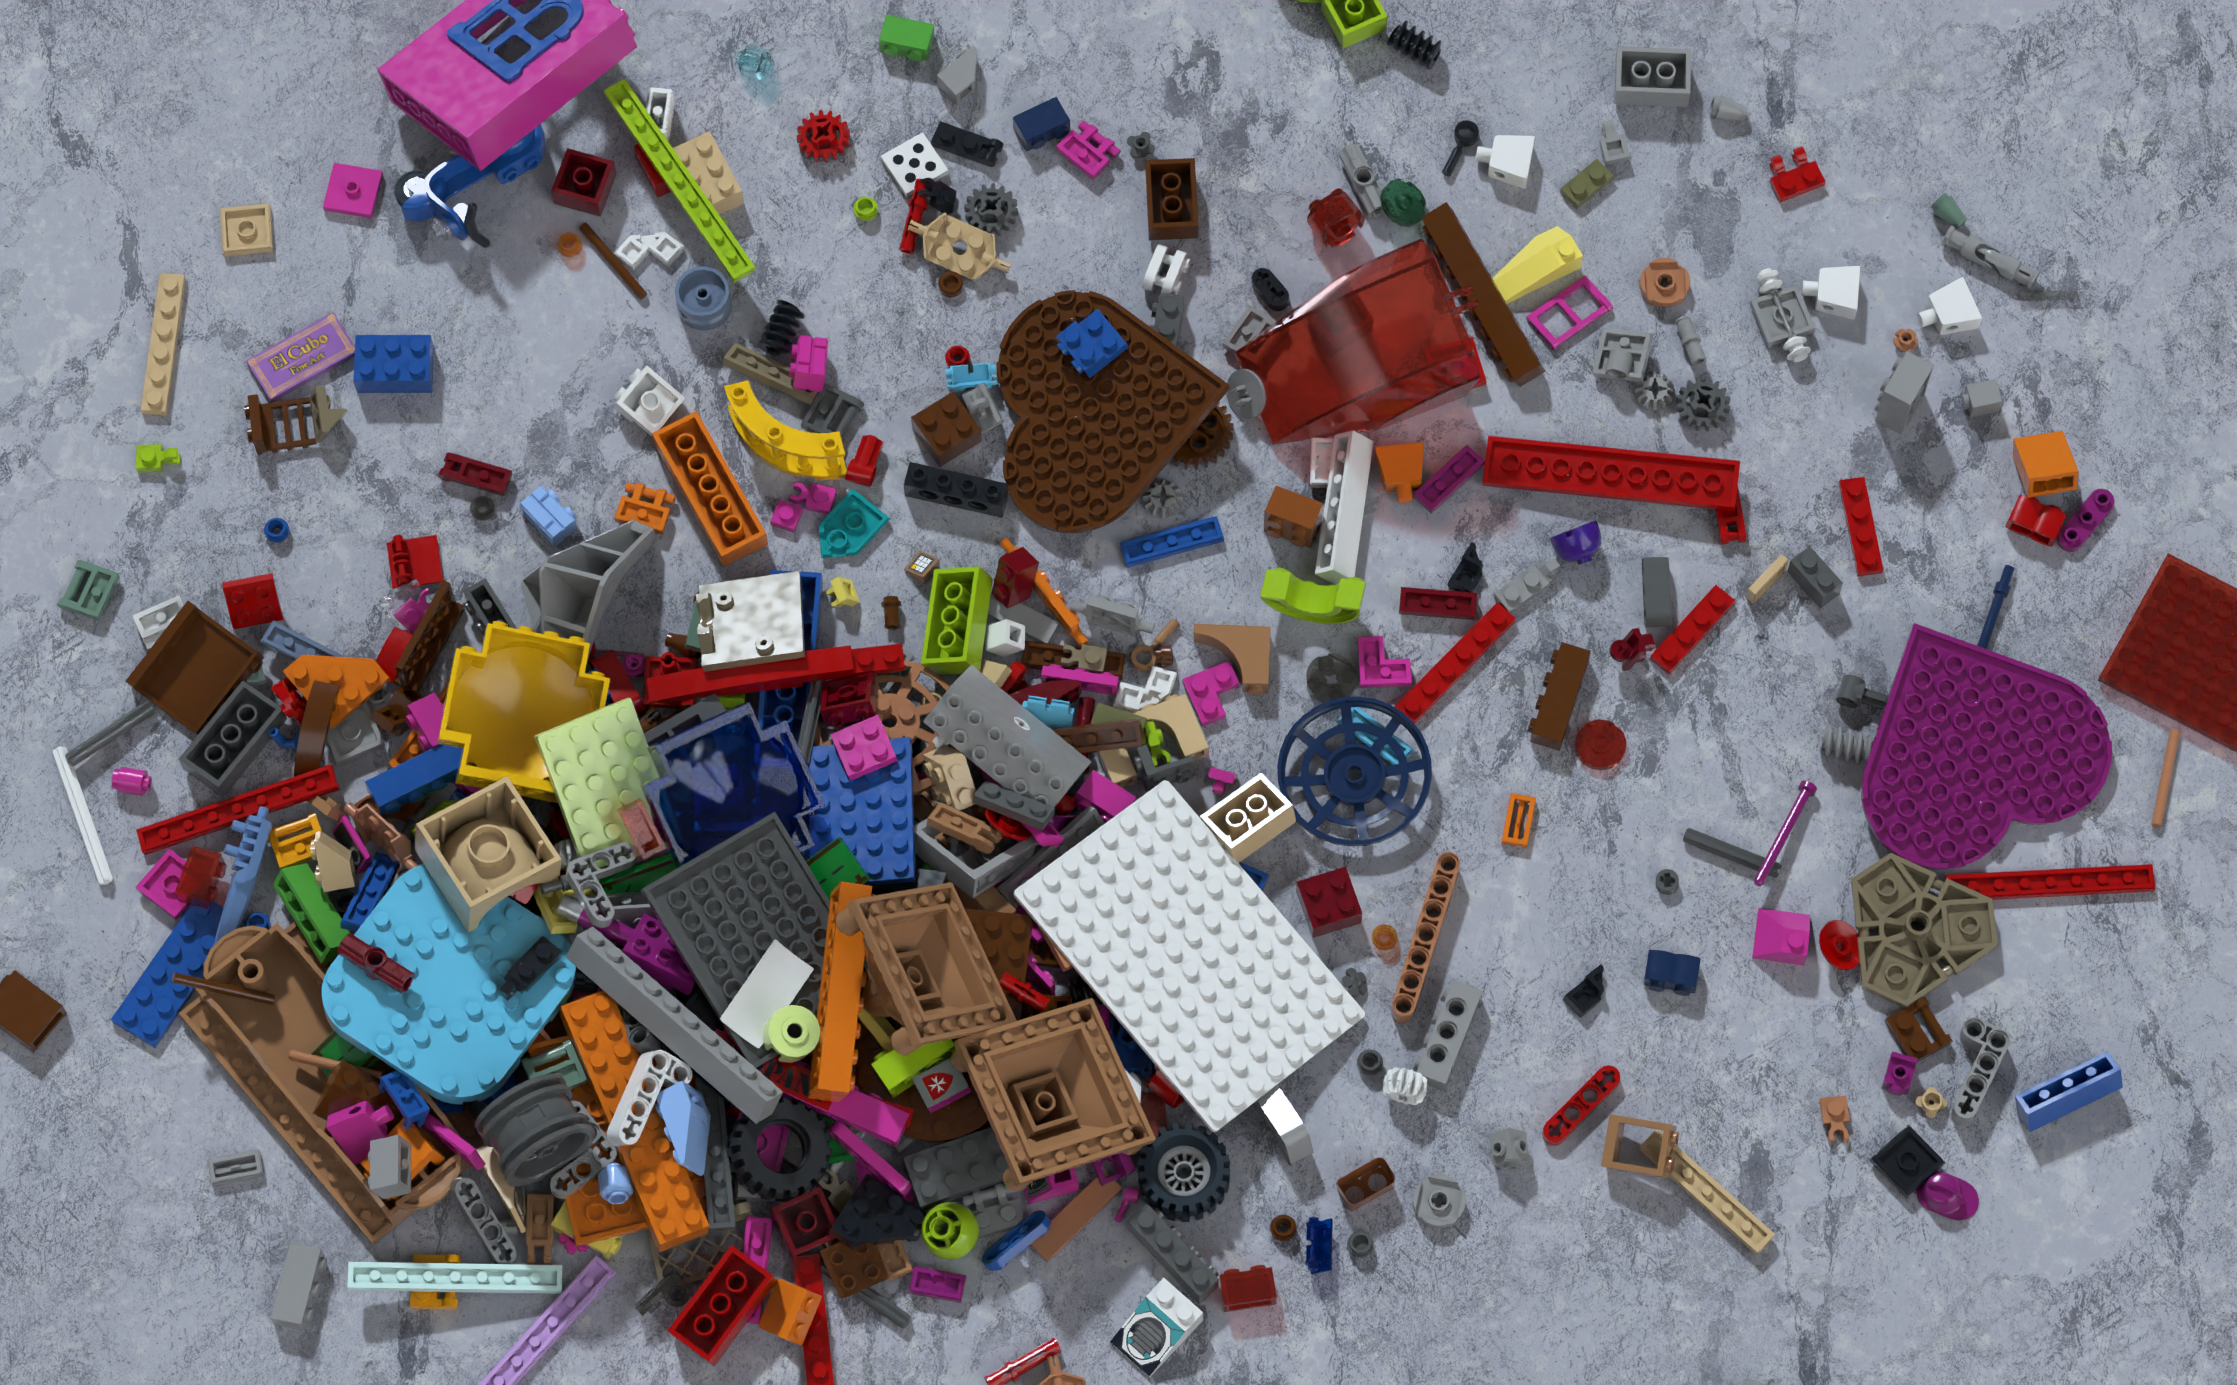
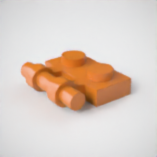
(649, 514)

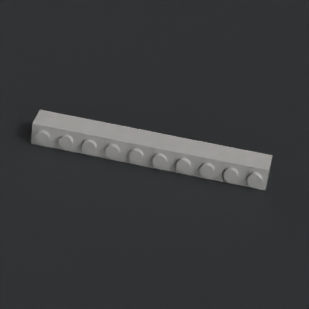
(674, 1025)

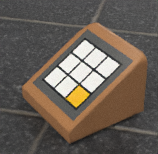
(922, 566)

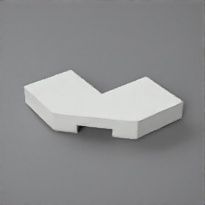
(638, 247)
(1158, 688)

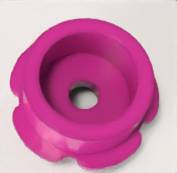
(636, 671)

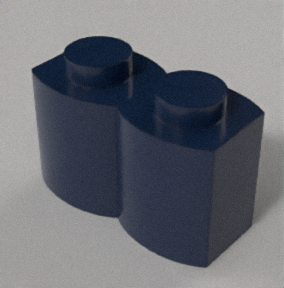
(1672, 972)

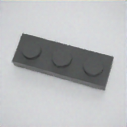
(1013, 805)

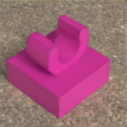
(1222, 778)

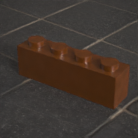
(1560, 696)

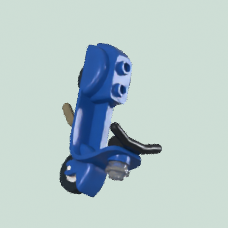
(426, 193)

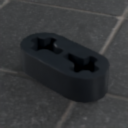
(1265, 292)

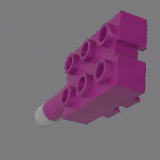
(645, 945)

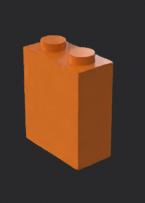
(2045, 464)

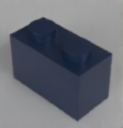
(1041, 124)

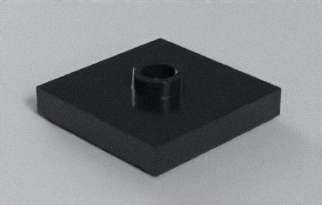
(1907, 1161)

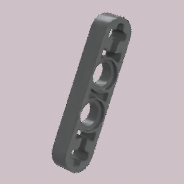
(485, 1219)

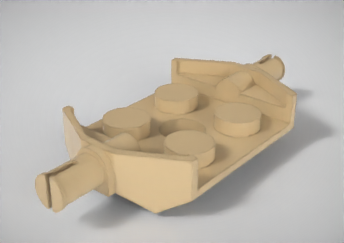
(945, 232)

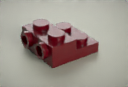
(848, 699)

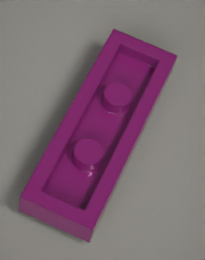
(1449, 479)

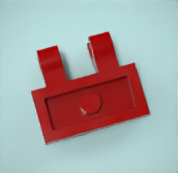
(1798, 180)

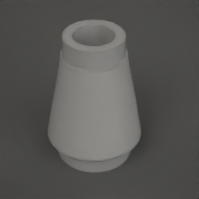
(1727, 109)

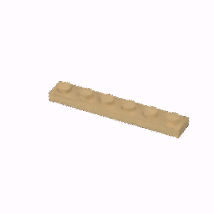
(163, 344)
(1711, 1196)

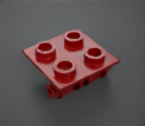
(414, 560)

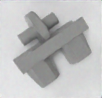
(983, 408)

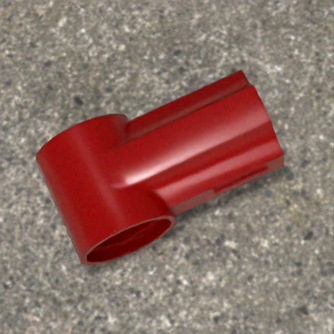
(863, 467)

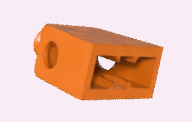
(1400, 468)

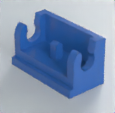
(405, 1097)

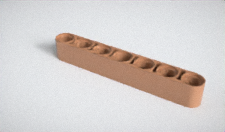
(1421, 948)

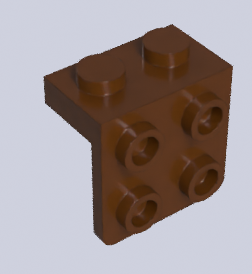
(852, 1267)

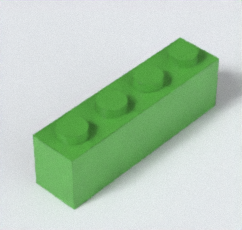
(311, 910)

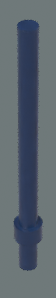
(2001, 591)

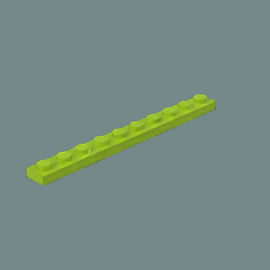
(679, 180)

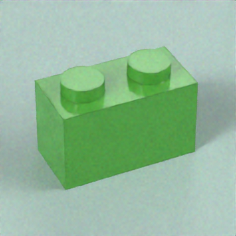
(906, 38)

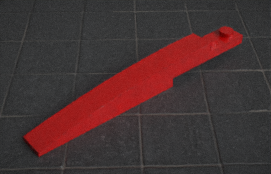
(815, 666)

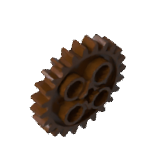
(1221, 434)

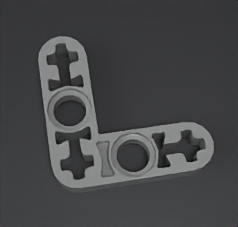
(590, 879)
(590, 1157)

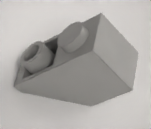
(959, 77)

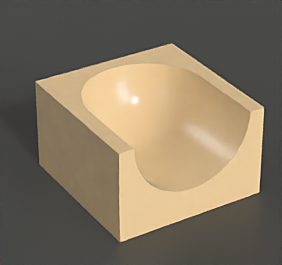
(485, 850)

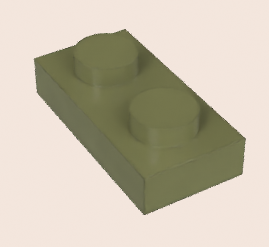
(1586, 183)

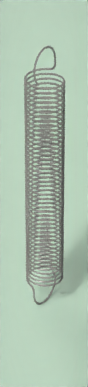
(2048, 295)

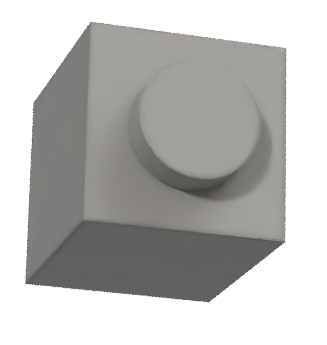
(1981, 398)

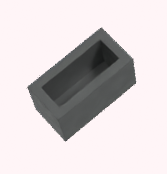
(1815, 577)

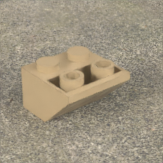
(335, 863)

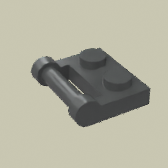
(825, 409)

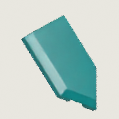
(850, 526)

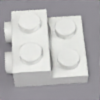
(647, 400)

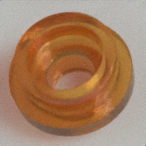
(566, 239)
(1384, 930)

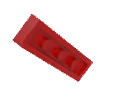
(1860, 526)
(1692, 629)

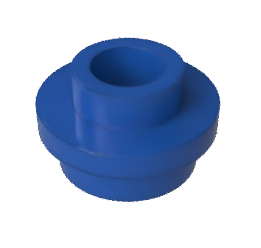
(273, 524)

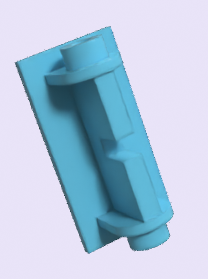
(961, 379)

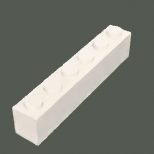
(1344, 506)

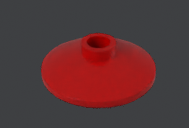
(1007, 826)
(1839, 944)

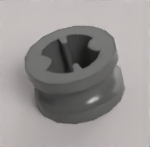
(1673, 877)

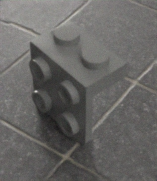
(1176, 771)

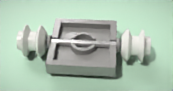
(1782, 315)

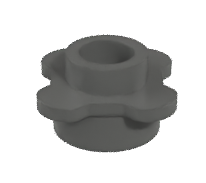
(1137, 151)

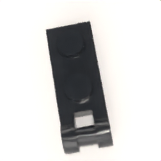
(966, 144)

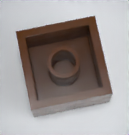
(946, 429)

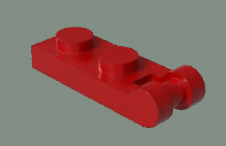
(1727, 518)

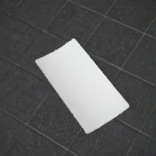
(766, 991)

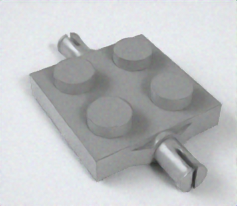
(1112, 615)

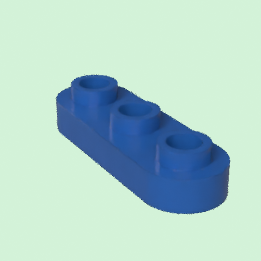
(1016, 1240)

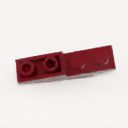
(1060, 690)

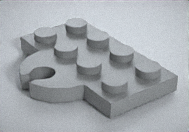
(357, 733)

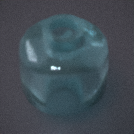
(755, 62)

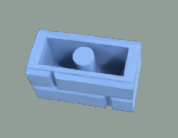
(548, 515)

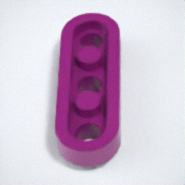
(2083, 529)

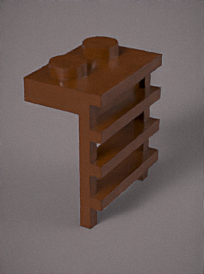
(262, 428)

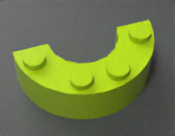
(1310, 601)

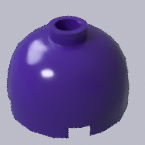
(1578, 543)

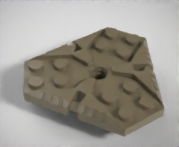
(1903, 961)

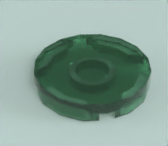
(1403, 202)

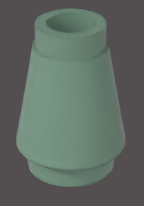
(1948, 210)

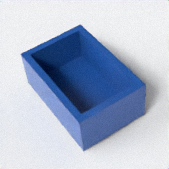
(393, 363)

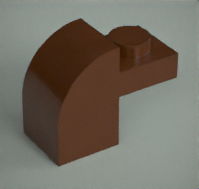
(392, 717)

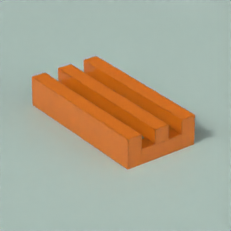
(1515, 841)

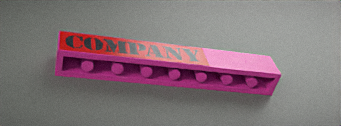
(854, 1110)

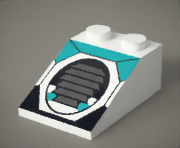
(1157, 1327)

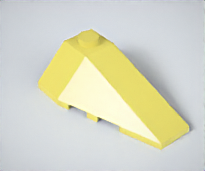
(1538, 264)

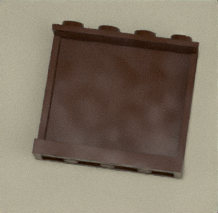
(194, 668)

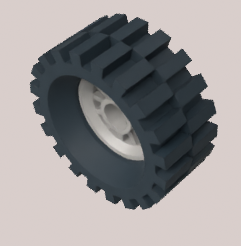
(1200, 1148)

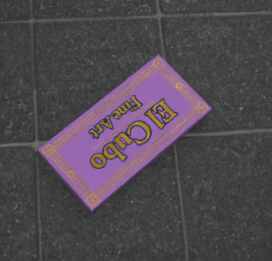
(302, 357)

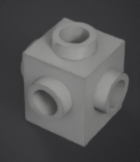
(1509, 1148)

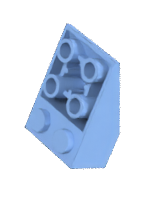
(686, 1124)

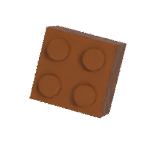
(1293, 517)

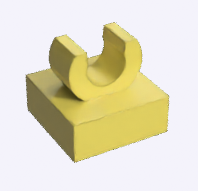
(844, 591)

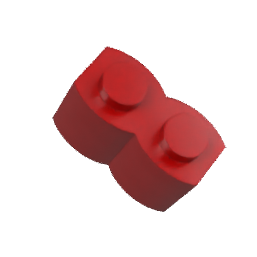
(2036, 520)

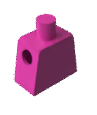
(357, 1126)

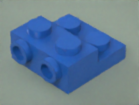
(1091, 343)

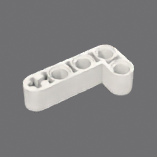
(627, 1127)

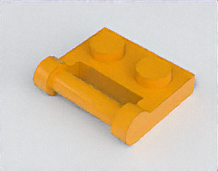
(296, 849)
(430, 1300)

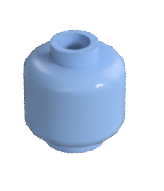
(615, 1183)

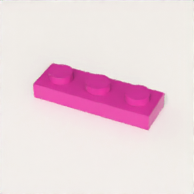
(1092, 682)

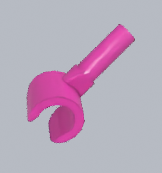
(1130, 1195)

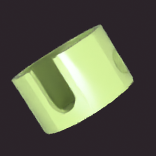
(777, 1037)

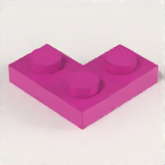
(1377, 671)
(1205, 687)

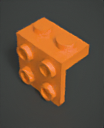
(789, 1311)

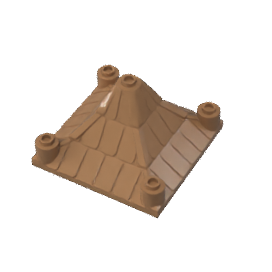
(925, 966)
(1053, 1092)

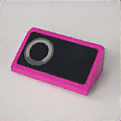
(348, 837)

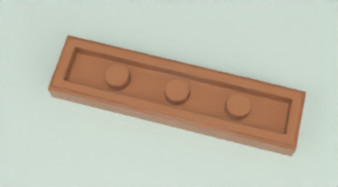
(1075, 1217)

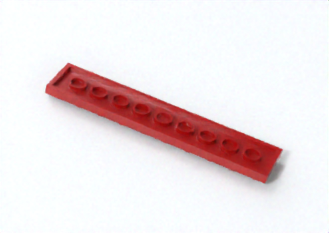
(1611, 473)

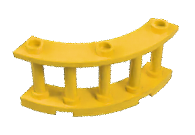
(780, 445)

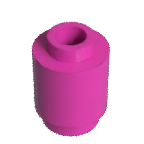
(131, 781)

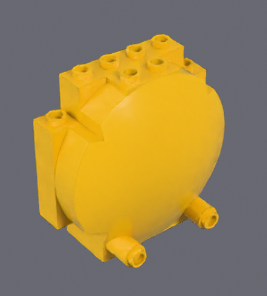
(508, 696)

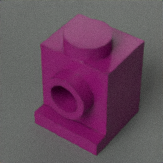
(1901, 1063)

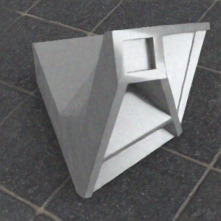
(577, 584)

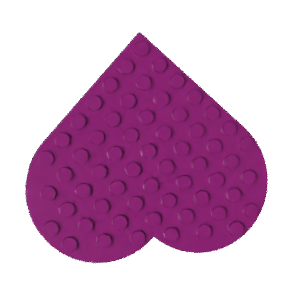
(1976, 747)

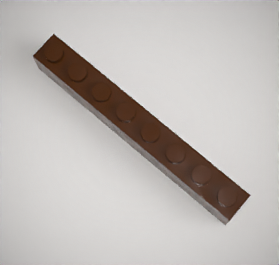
(1493, 311)

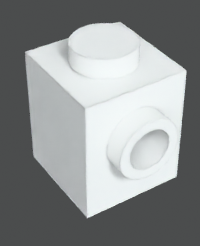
(1005, 638)

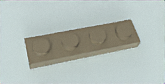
(765, 371)

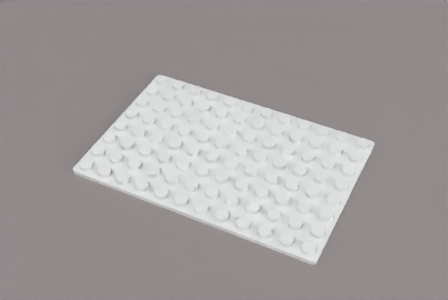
(1189, 955)

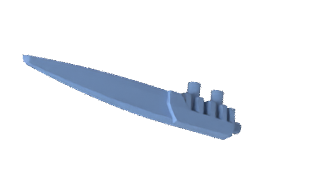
(247, 864)

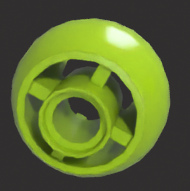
(961, 1234)

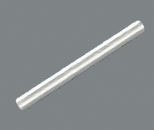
(82, 817)

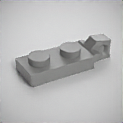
(1526, 585)

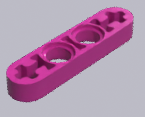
(869, 1158)

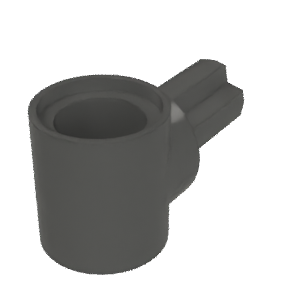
(1853, 692)

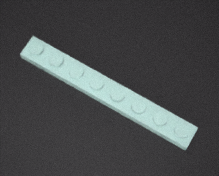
(454, 1277)

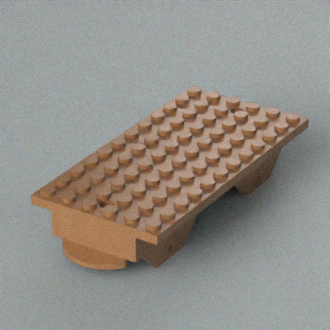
(254, 1049)

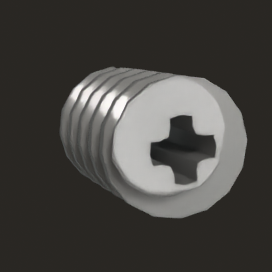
(1846, 744)

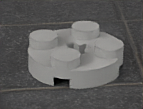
(1430, 1189)

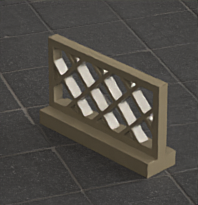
(741, 1212)

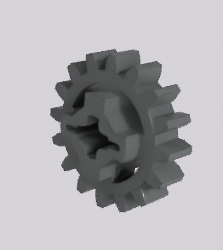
(996, 201)
(1701, 414)

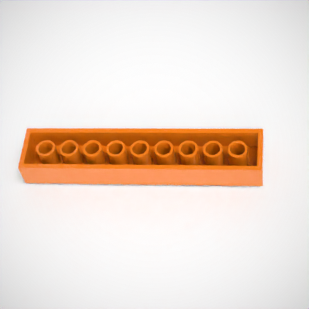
(658, 1181)

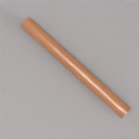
(2165, 778)
(326, 1063)

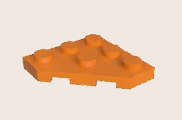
(356, 677)

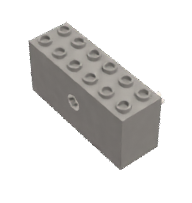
(1005, 739)

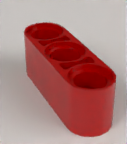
(620, 683)

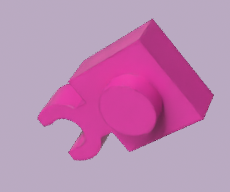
(817, 498)
(412, 612)

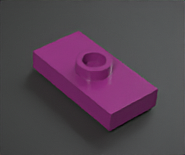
(937, 1284)

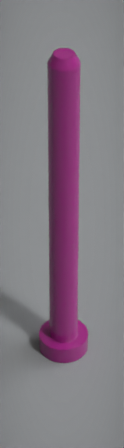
(1806, 790)

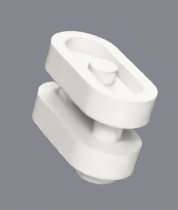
(1171, 283)

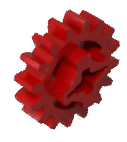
(823, 146)

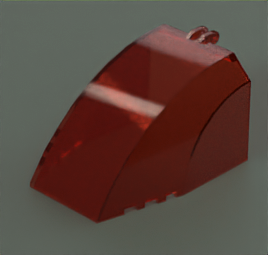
(1365, 350)

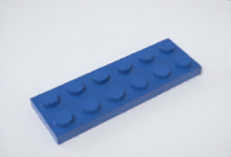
(154, 998)

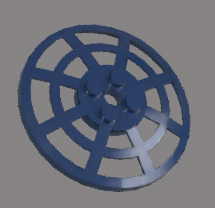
(1355, 757)

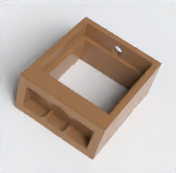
(1614, 1140)

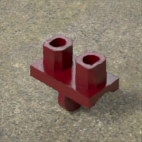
(1632, 648)

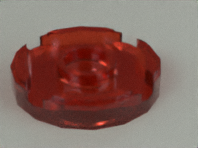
(1600, 744)

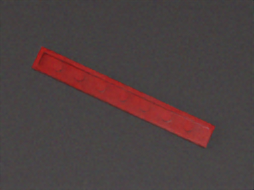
(221, 814)
(2060, 882)

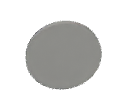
(1246, 394)

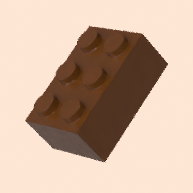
(1171, 199)

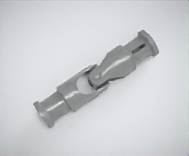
(2003, 264)

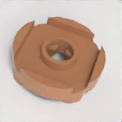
(1664, 296)

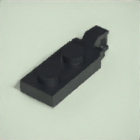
(530, 968)

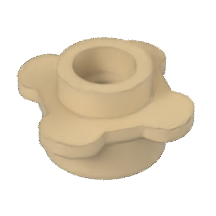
(1931, 1095)

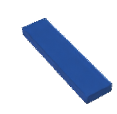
(1171, 541)
(370, 891)

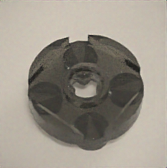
(1326, 665)

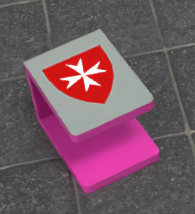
(941, 1085)

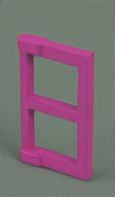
(1558, 300)

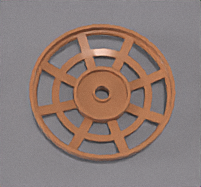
(904, 714)

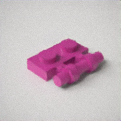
(1083, 154)

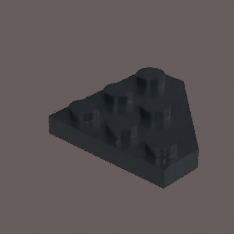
(877, 1216)

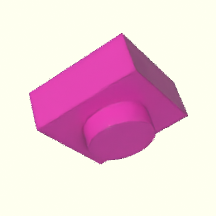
(786, 516)

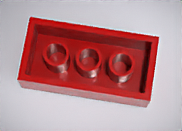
(722, 1305)

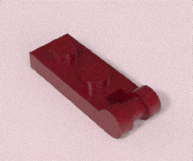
(475, 474)

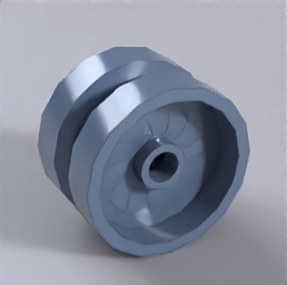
(703, 298)

